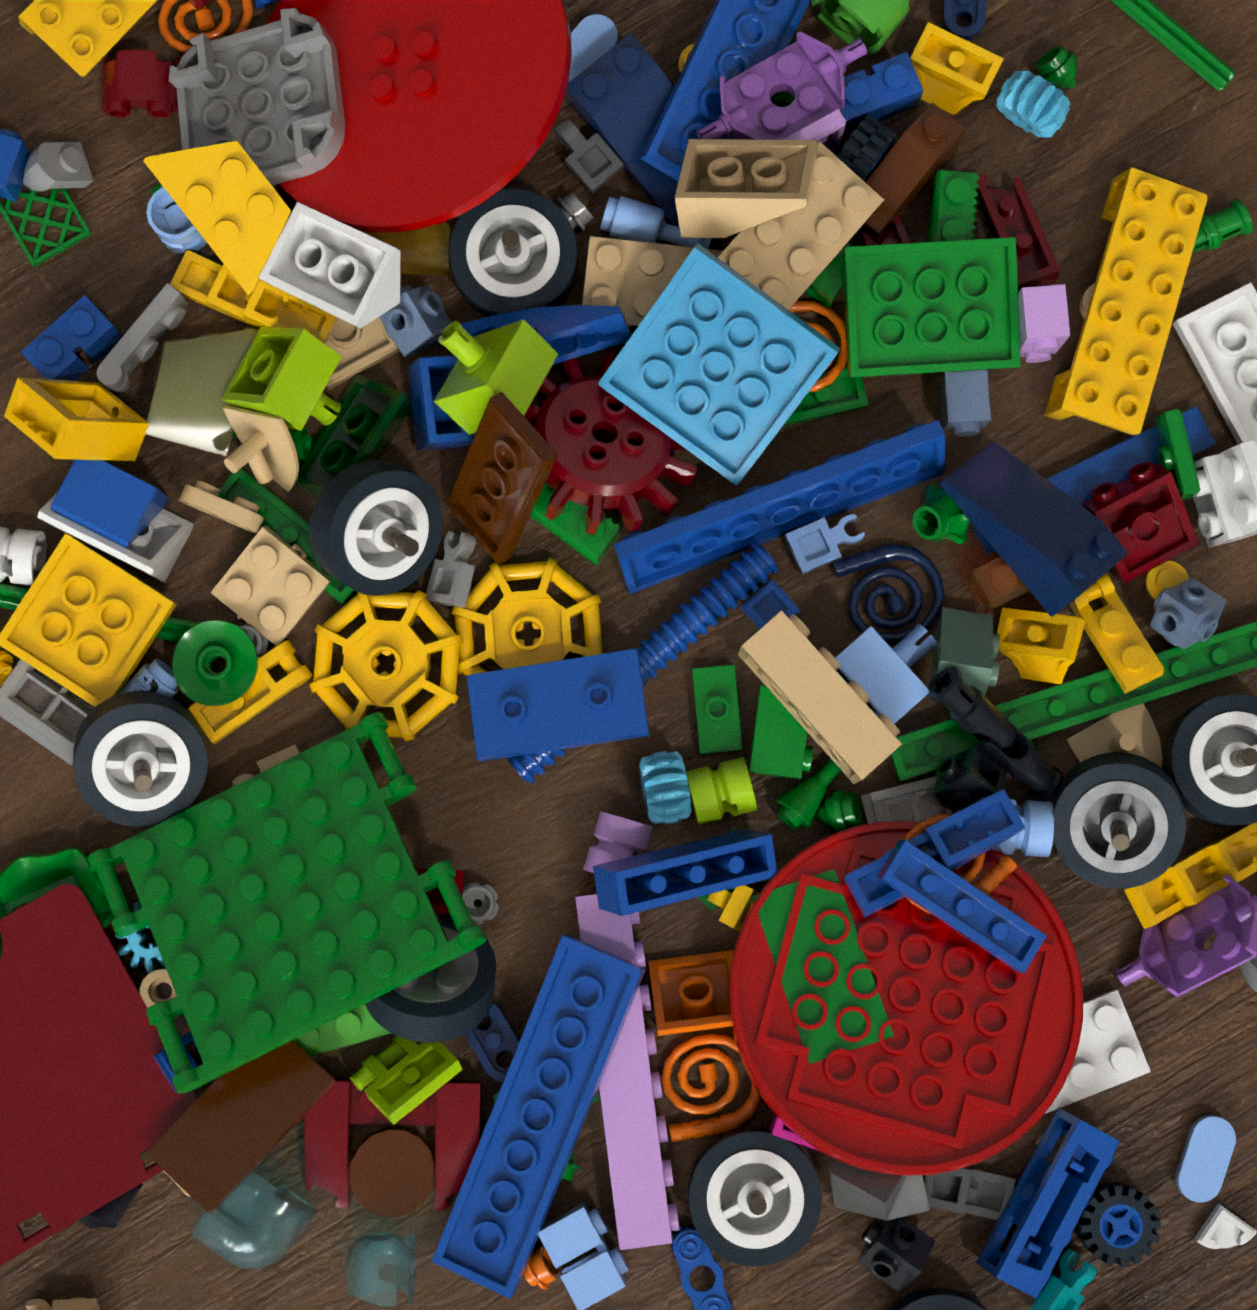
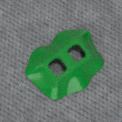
(37, 874)

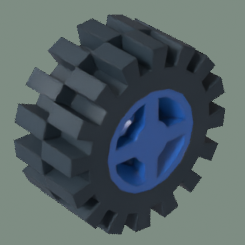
(867, 147)
(1130, 1234)

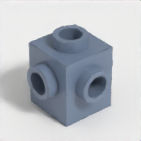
(416, 320)
(1187, 613)

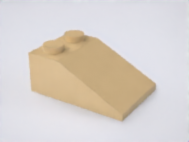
(741, 184)

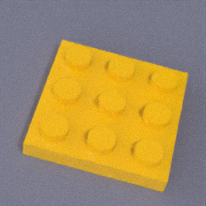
(85, 622)

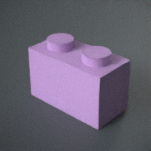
(1042, 321)

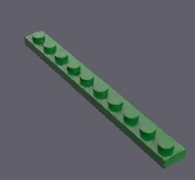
(1085, 699)

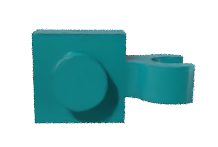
(1065, 1291)

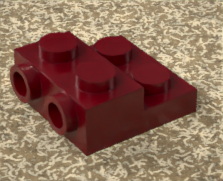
(1144, 517)

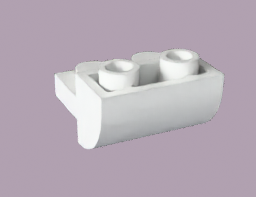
(1227, 494)

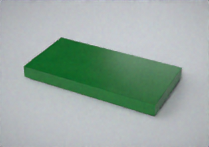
(774, 919)

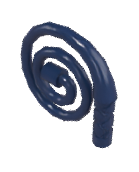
(895, 602)

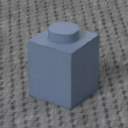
(965, 401)

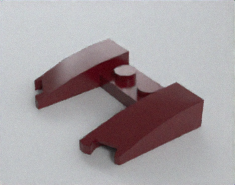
(1007, 215)
(328, 1133)

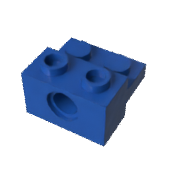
(431, 424)

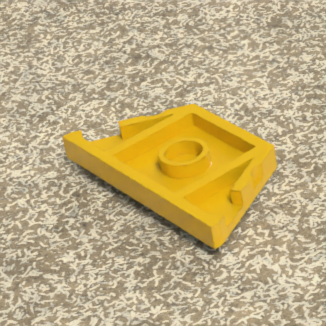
(226, 203)

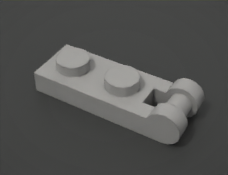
(141, 339)

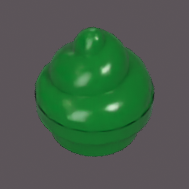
(1058, 67)
(841, 811)

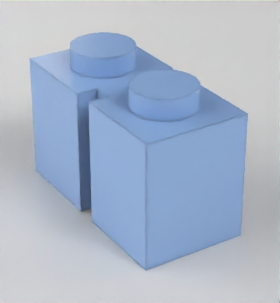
(596, 1273)

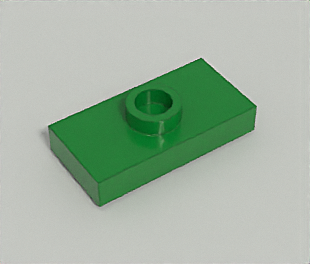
(1176, 453)
(717, 709)

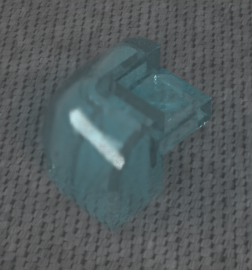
(255, 1224)

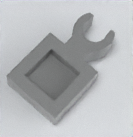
(452, 576)

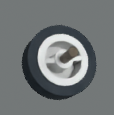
(513, 253)
(376, 527)
(139, 758)
(1215, 759)
(754, 1197)

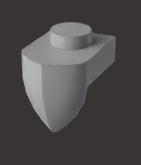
(57, 166)

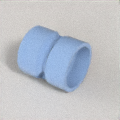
(172, 224)
(1039, 830)

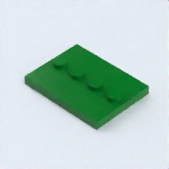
(931, 307)

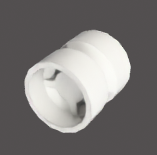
(22, 555)

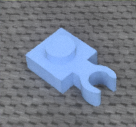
(818, 544)

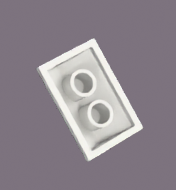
(334, 267)
(150, 552)

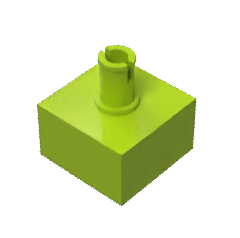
(498, 361)
(285, 377)

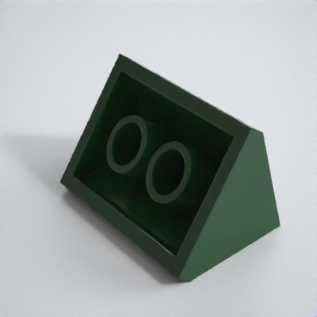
(360, 433)

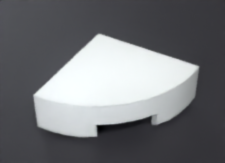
(1224, 1230)

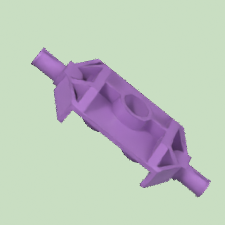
(805, 70)
(1175, 947)

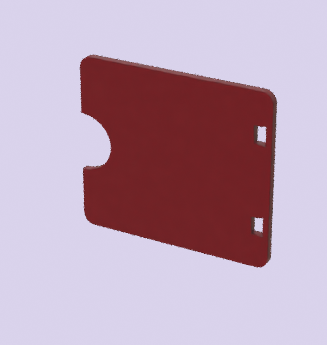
(72, 1070)

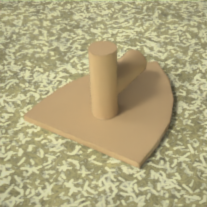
(264, 446)
(1121, 731)

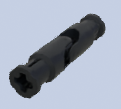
(984, 721)

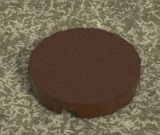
(391, 1172)

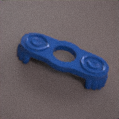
(693, 1252)

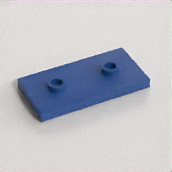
(557, 705)

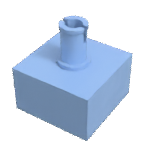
(886, 670)

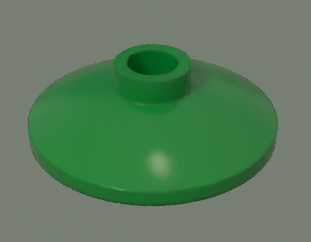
(195, 658)

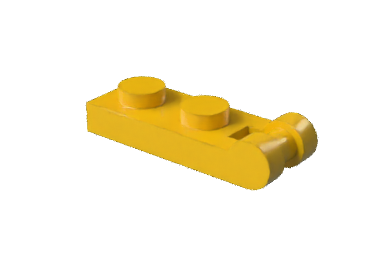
(1117, 636)
(222, 720)

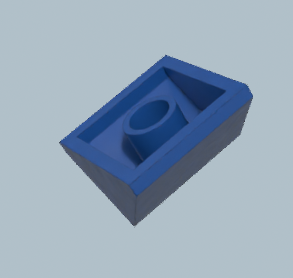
(108, 501)

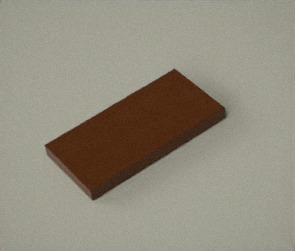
(501, 478)
(239, 1123)

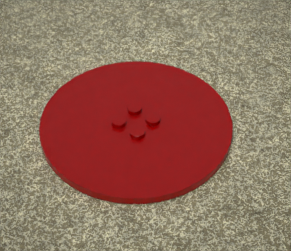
(434, 104)
(972, 1039)

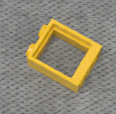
(76, 420)

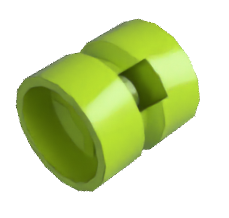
(721, 791)

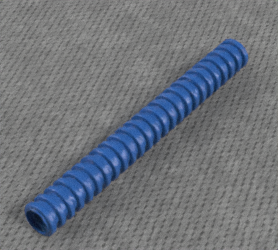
(680, 631)

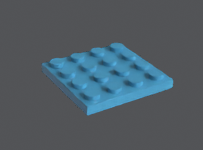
(718, 365)

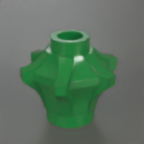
(940, 517)

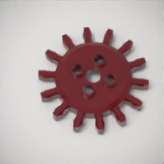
(624, 472)

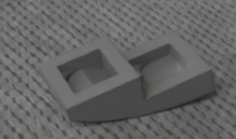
(970, 1192)

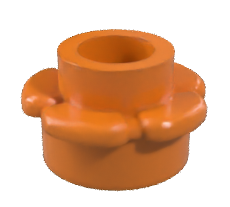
(541, 1269)

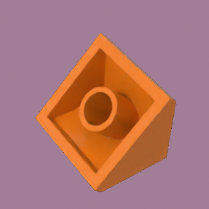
(691, 992)

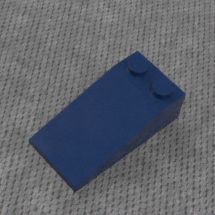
(622, 102)
(1034, 526)

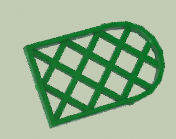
(58, 247)

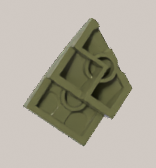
(190, 389)

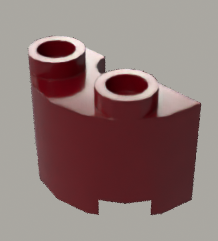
(138, 82)

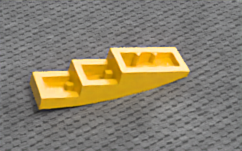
(266, 306)
(1196, 876)

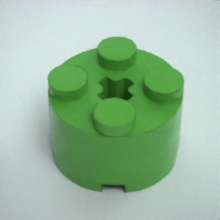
(864, 19)

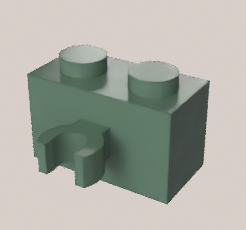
(968, 644)

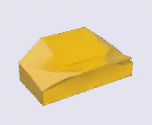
(952, 69)
(1039, 643)

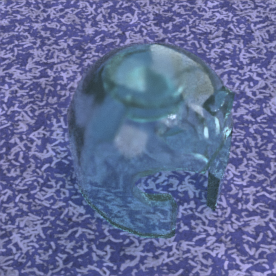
(381, 1265)

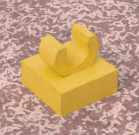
(735, 905)

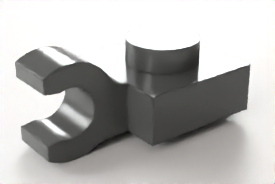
(589, 159)

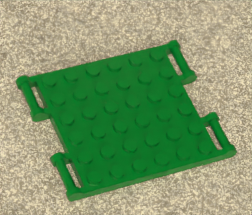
(284, 903)

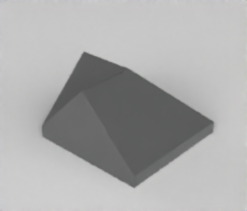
(876, 1193)

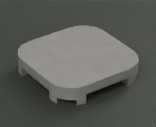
(269, 91)

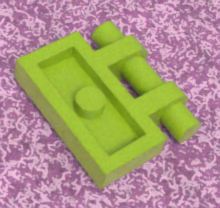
(410, 1080)

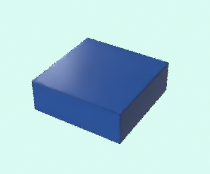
(767, 604)

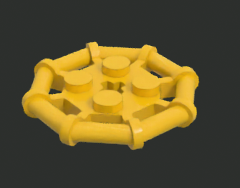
(525, 607)
(389, 638)

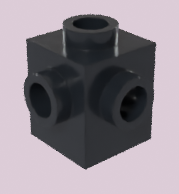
(968, 779)
(895, 1251)

